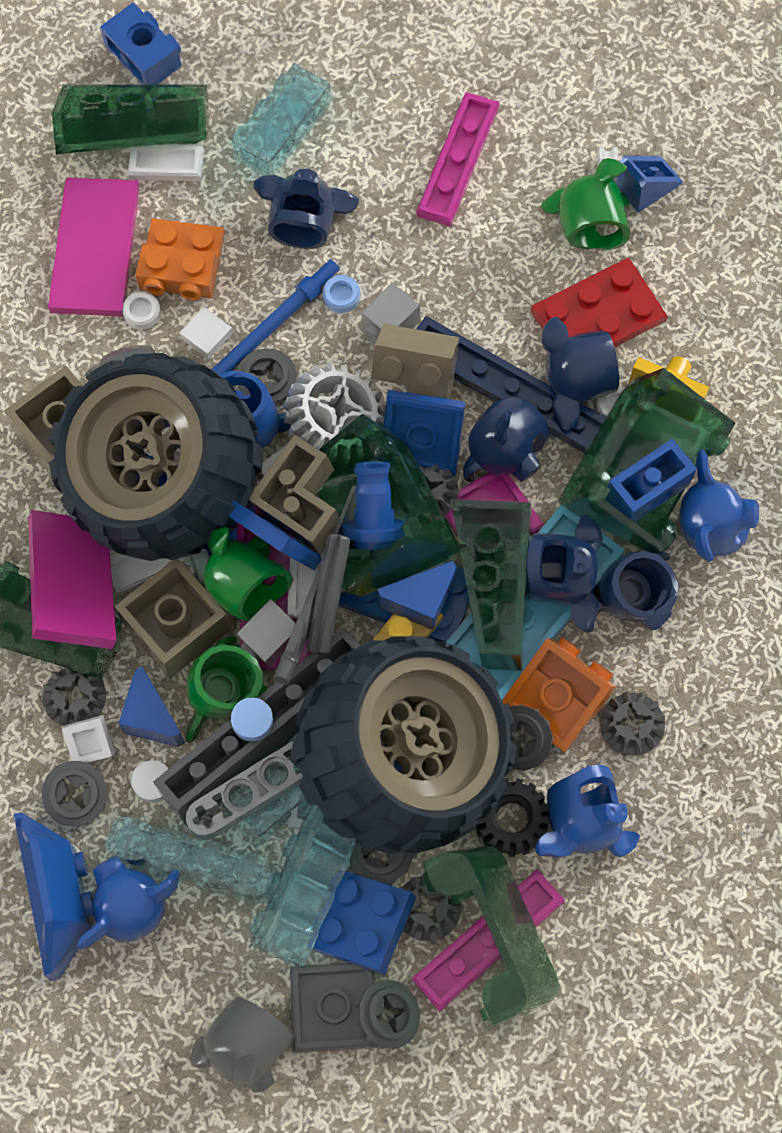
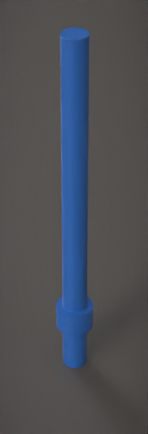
(305, 291)

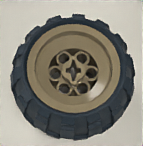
(114, 485)
(447, 740)

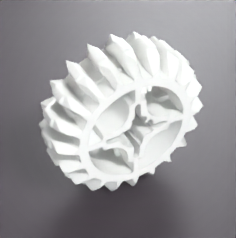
(315, 417)

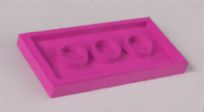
(94, 246)
(69, 583)

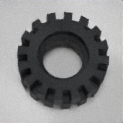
(537, 824)

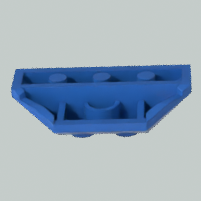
(55, 893)

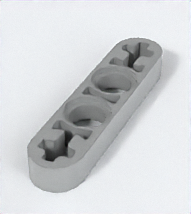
(250, 778)

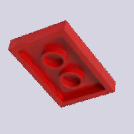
(607, 301)

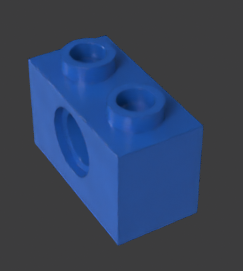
(128, 32)
(651, 481)

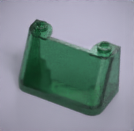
(641, 420)
(427, 533)
(529, 974)

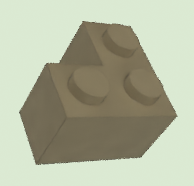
(416, 359)
(289, 493)

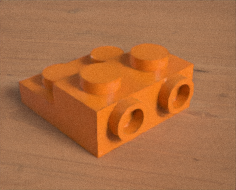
(180, 259)
(562, 689)

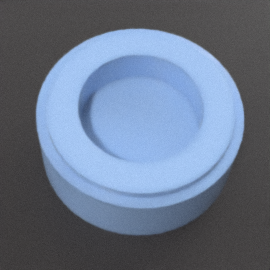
(341, 294)
(252, 719)

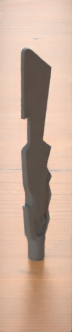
(300, 633)

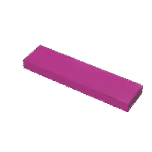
(457, 159)
(475, 949)

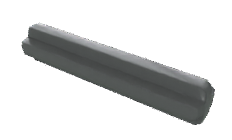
(328, 594)

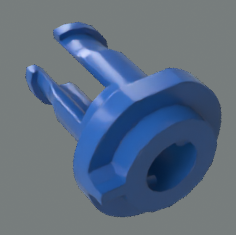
(373, 518)

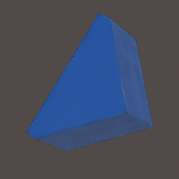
(646, 180)
(419, 596)
(146, 714)

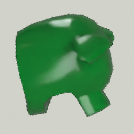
(592, 202)
(237, 572)
(219, 682)

